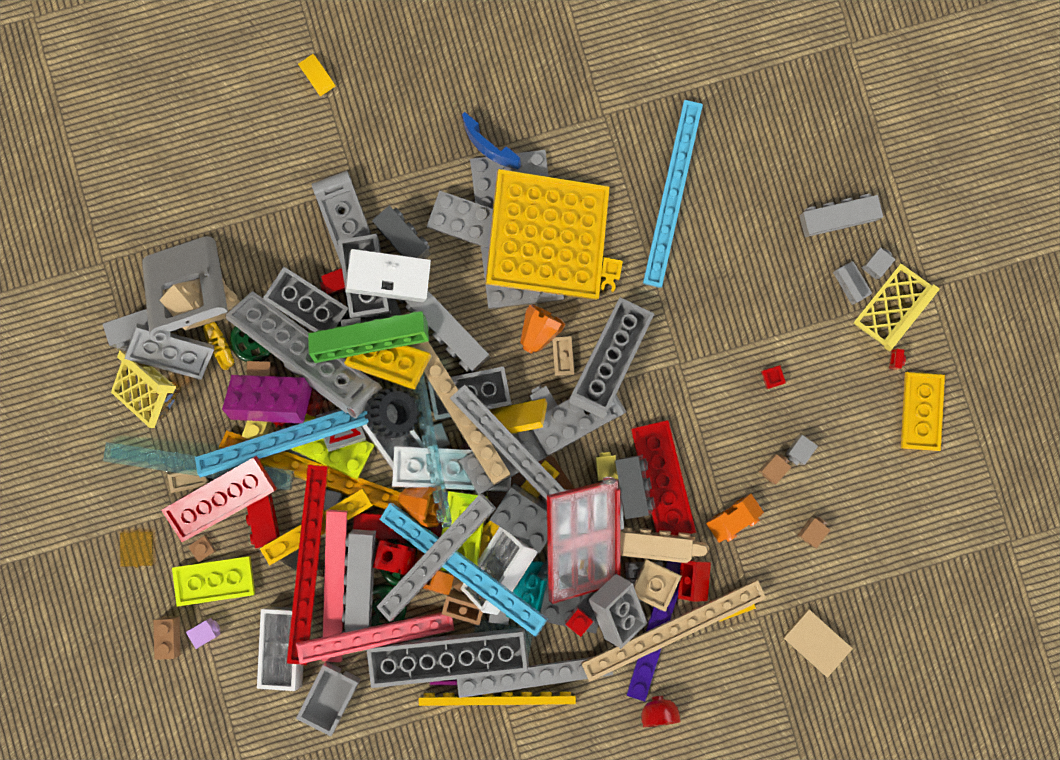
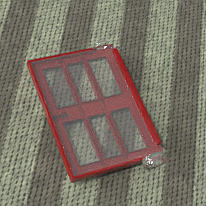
(583, 539)

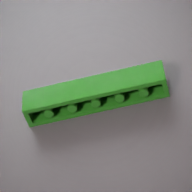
(368, 337)

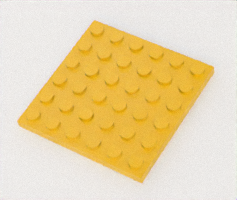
(547, 235)

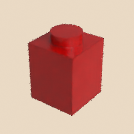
(333, 282)
(578, 621)

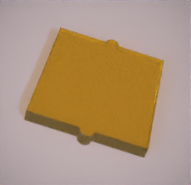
(136, 549)

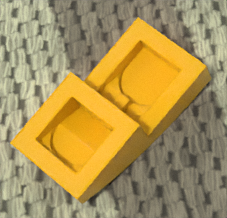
(316, 75)

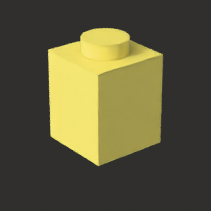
(606, 466)

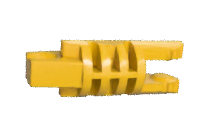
(221, 350)

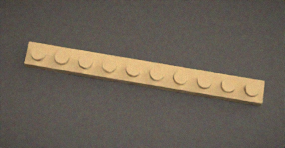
(477, 441)
(673, 630)

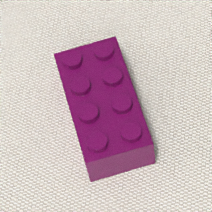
(267, 398)

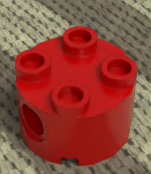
(394, 557)

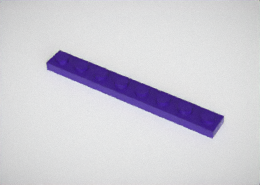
(646, 665)

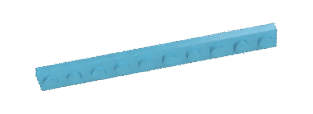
(672, 194)
(278, 441)
(467, 571)

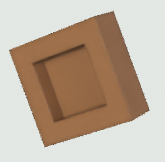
(202, 548)

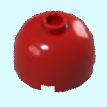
(660, 712)

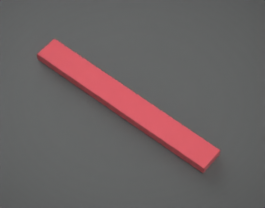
(334, 575)
(373, 637)

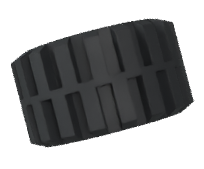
(405, 409)

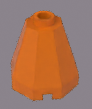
(539, 329)
(420, 505)

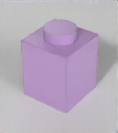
(204, 632)

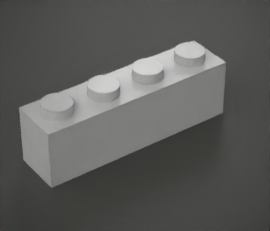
(841, 216)

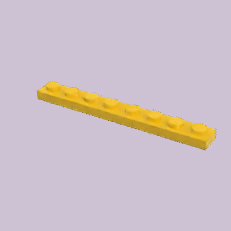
(505, 699)

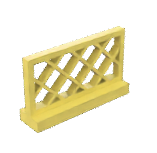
(911, 314)
(146, 375)

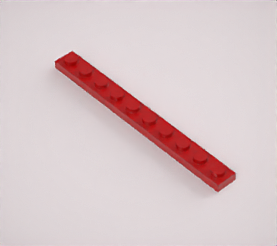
(307, 559)

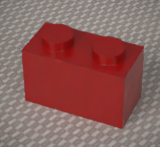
(694, 580)

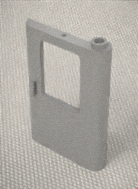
(178, 265)

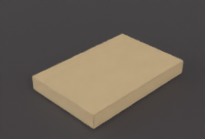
(817, 643)

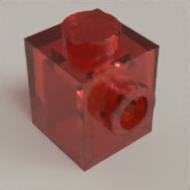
(315, 403)

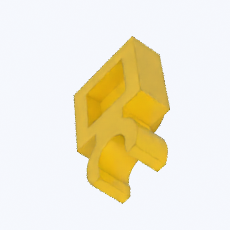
(611, 271)

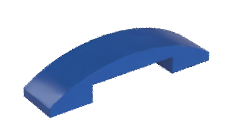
(505, 157)

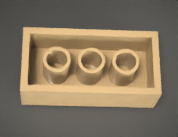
(188, 296)

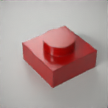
(897, 359)
(773, 377)

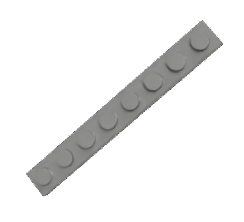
(505, 442)
(436, 557)
(535, 676)

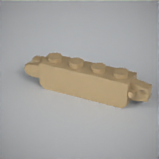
(660, 545)

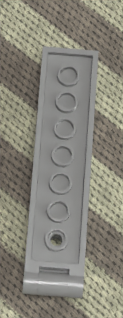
(337, 194)
(291, 345)
(560, 428)

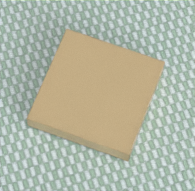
(656, 585)

